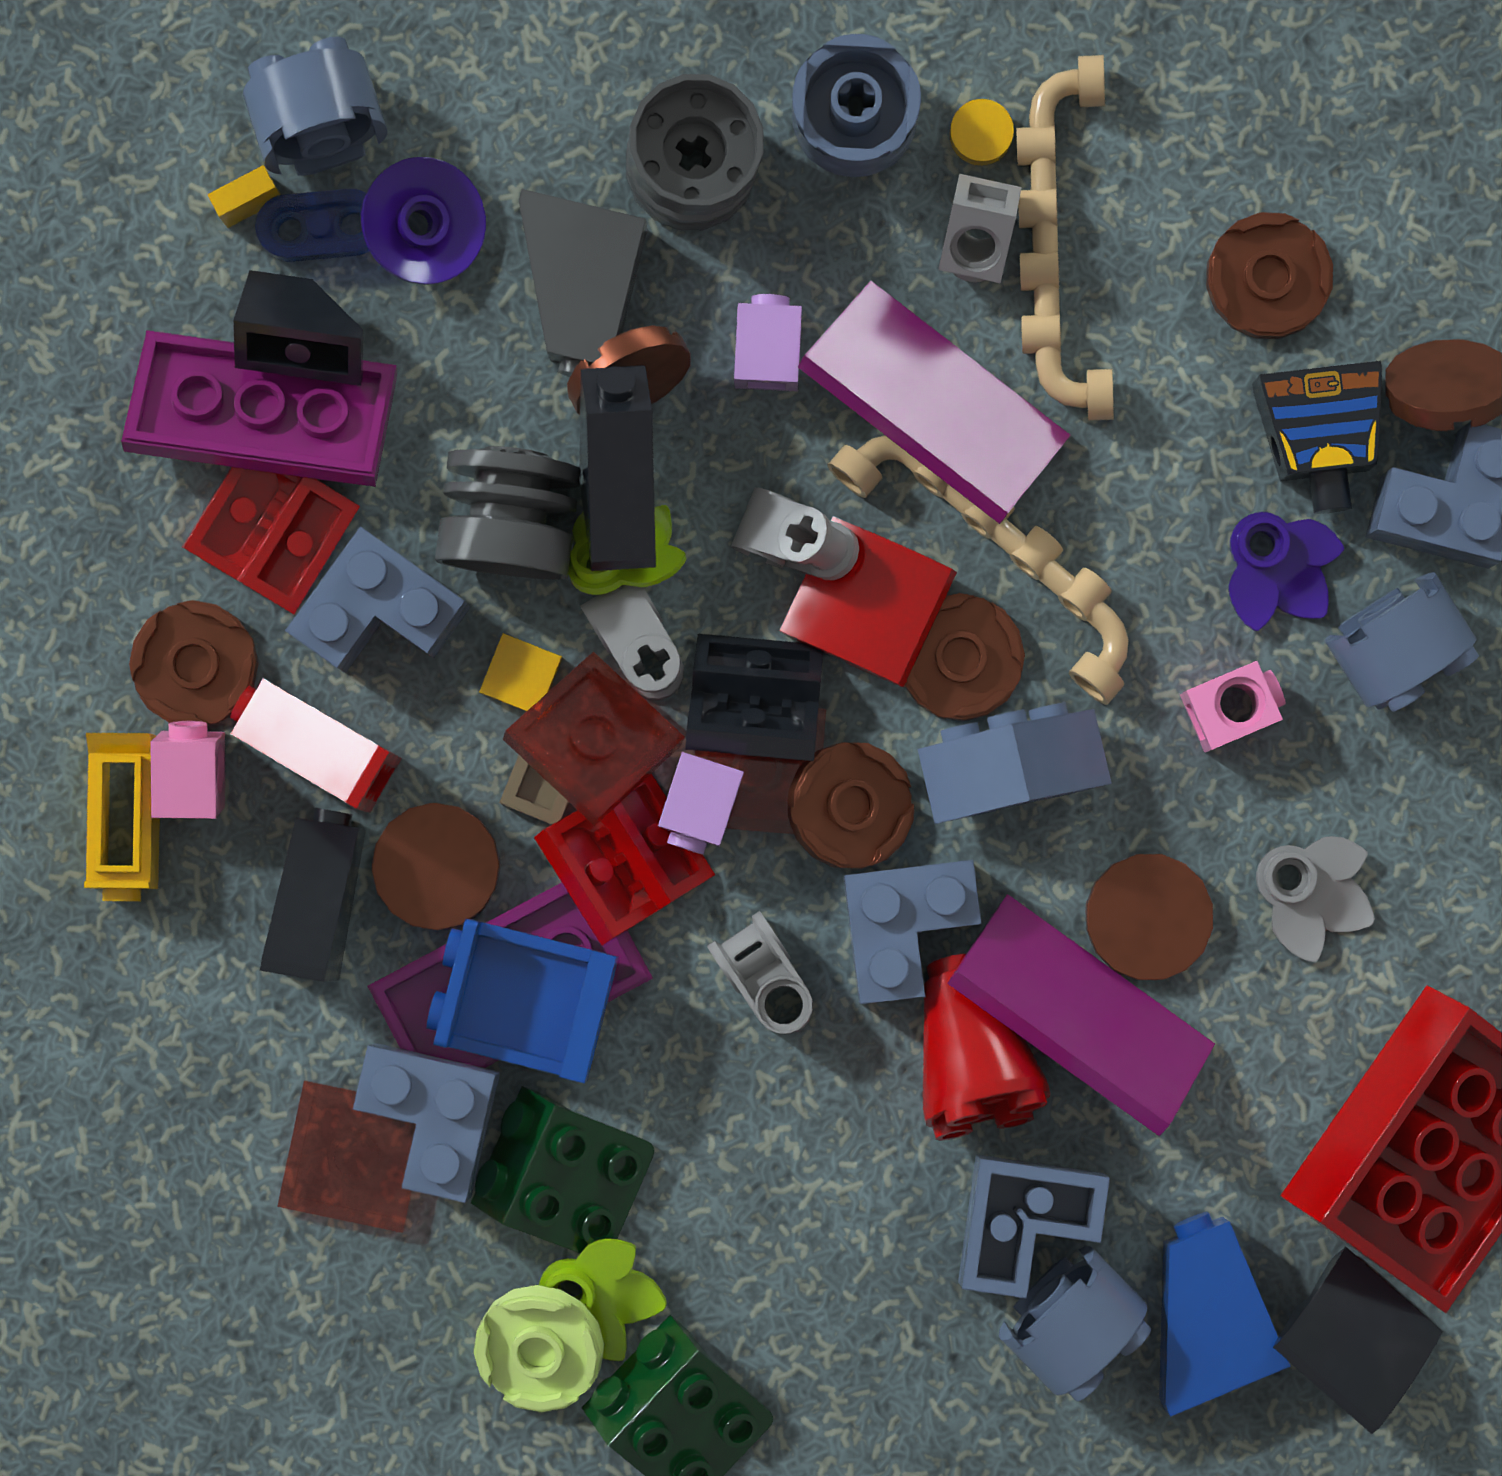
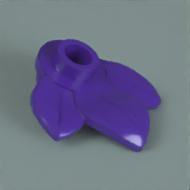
(1285, 577)

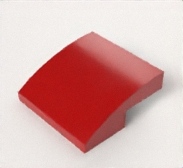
(271, 532)
(874, 612)
(623, 863)

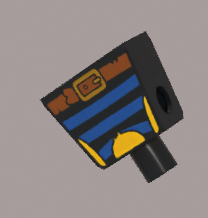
(1322, 426)

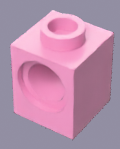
(1206, 713)
(187, 772)

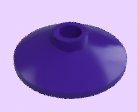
(446, 201)

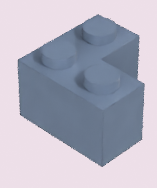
(1449, 516)
(372, 587)
(1013, 761)
(890, 910)
(447, 1104)
(1014, 1203)

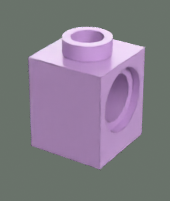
(767, 344)
(699, 803)

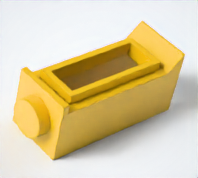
(120, 881)

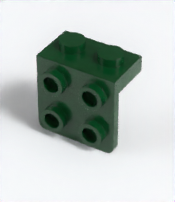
(561, 1173)
(676, 1409)

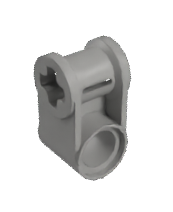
(795, 536)
(630, 631)
(761, 972)

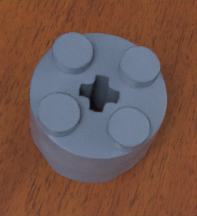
(890, 99)
(313, 107)
(1403, 643)
(1076, 1324)

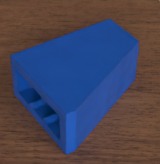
(1211, 1317)

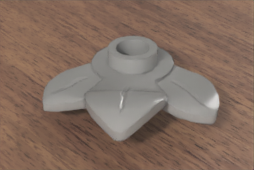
(1323, 897)

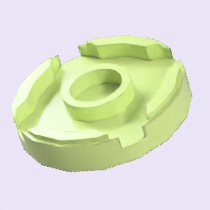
(539, 1348)

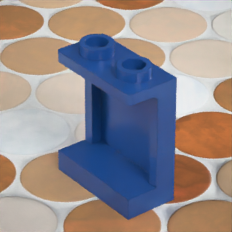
(522, 999)

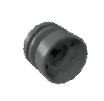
(675, 121)
(508, 513)

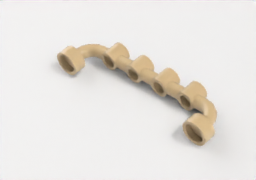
(1041, 268)
(1032, 553)

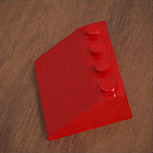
(1417, 1153)

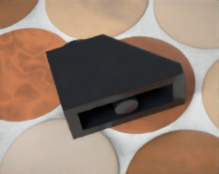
(295, 331)

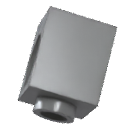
(985, 207)

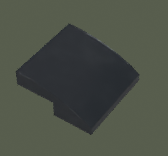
(754, 697)
(1358, 1340)

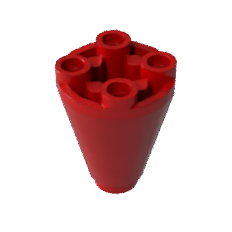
(973, 1063)

